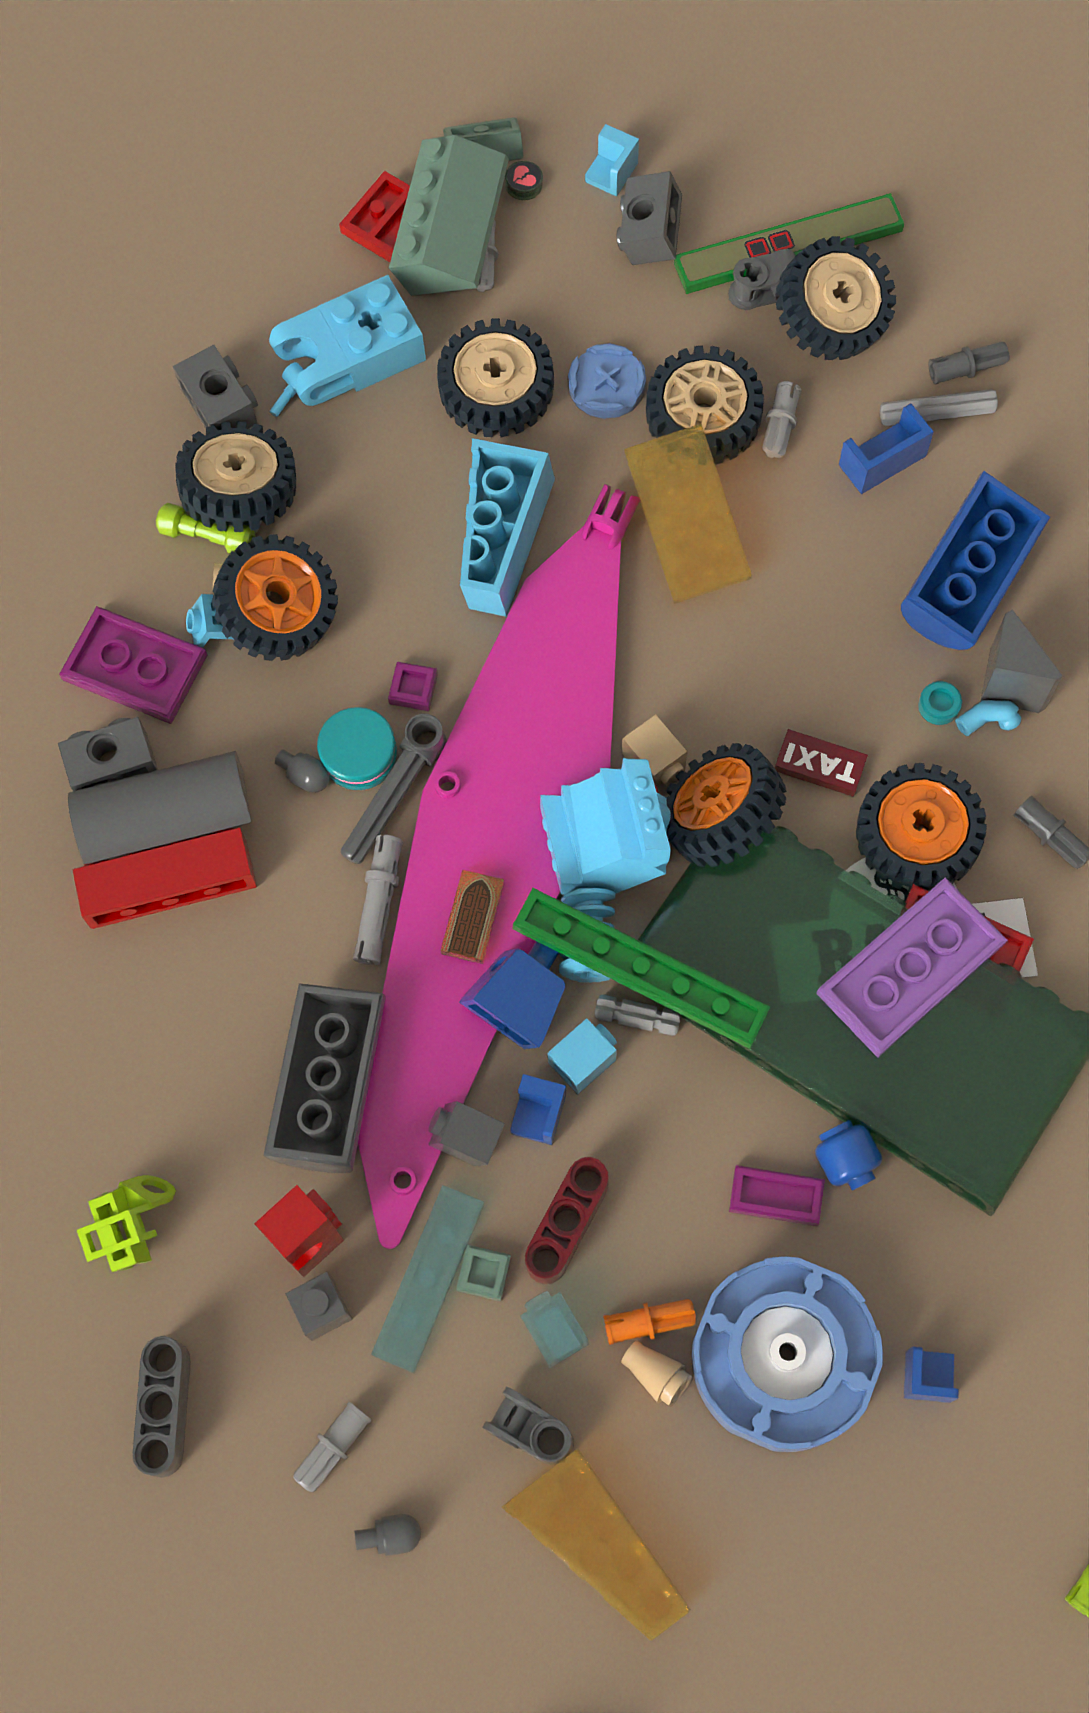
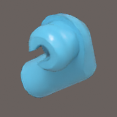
(989, 711)

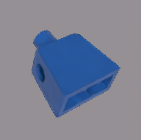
(518, 995)

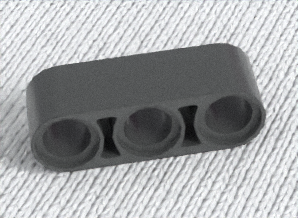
(150, 1386)

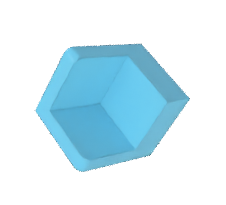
(615, 160)

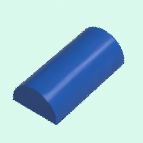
(973, 564)

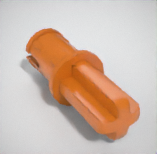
(649, 1320)

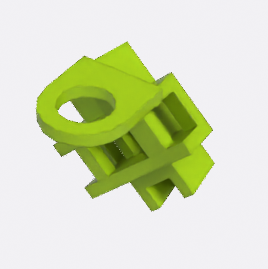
(124, 1205)

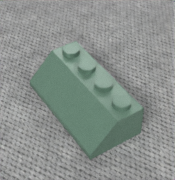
(448, 216)

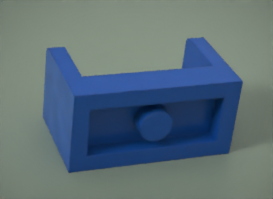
(887, 452)

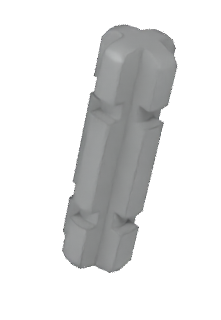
(637, 1015)

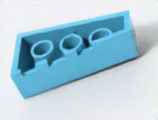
(502, 519)

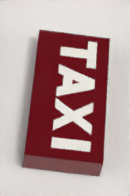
(820, 762)

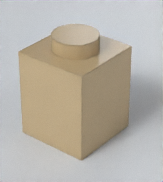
(659, 747)

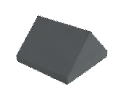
(1019, 668)

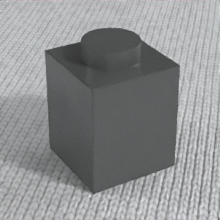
(464, 1133)
(318, 1306)

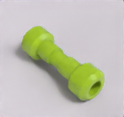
(174, 521)

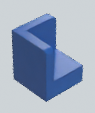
(538, 1109)
(929, 1376)

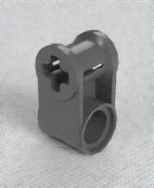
(761, 277)
(527, 1427)

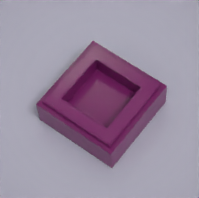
(412, 686)

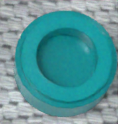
(940, 703)

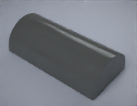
(159, 807)
(325, 1078)

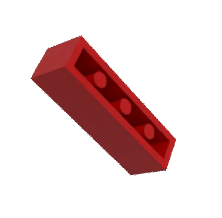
(164, 878)

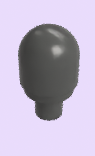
(304, 771)
(391, 1535)

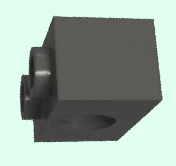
(650, 218)
(208, 374)
(84, 749)

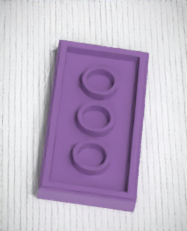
(911, 967)

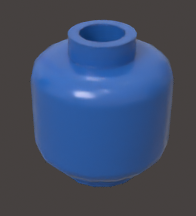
(848, 1155)

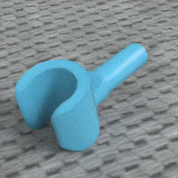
(289, 375)

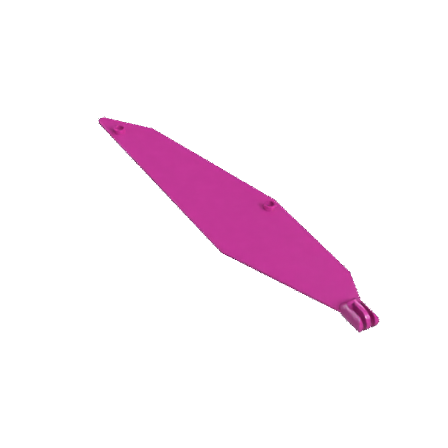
(526, 729)

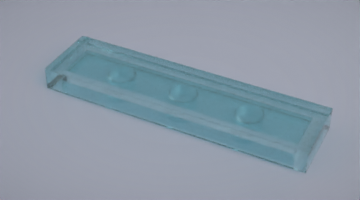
(428, 1279)

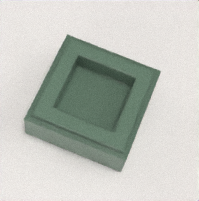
(484, 1272)

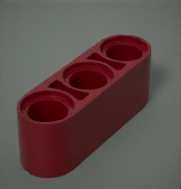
(567, 1198)

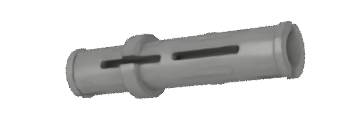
(376, 909)

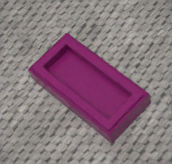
(776, 1195)

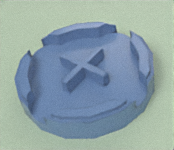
(607, 381)

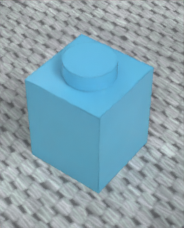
(583, 1055)

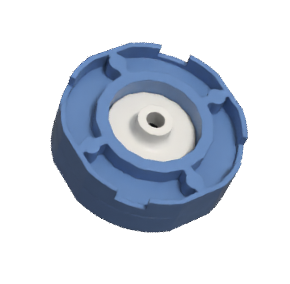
(831, 1343)

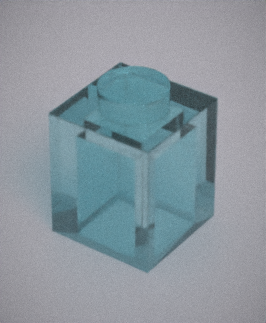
(553, 1328)

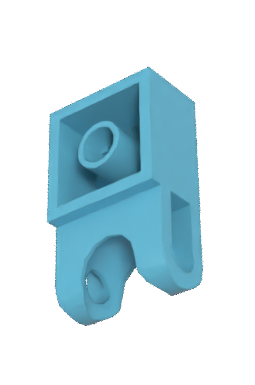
(353, 341)

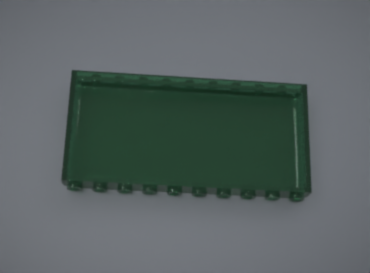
(953, 1094)

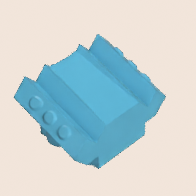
(608, 829)

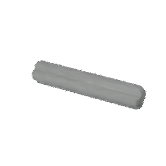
(942, 406)

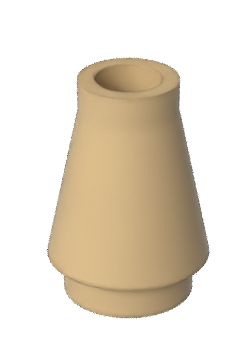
(659, 1374)

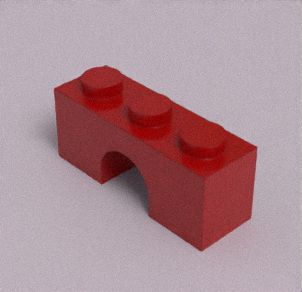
(301, 1229)

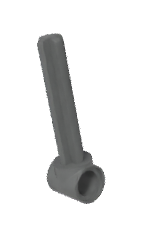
(395, 785)

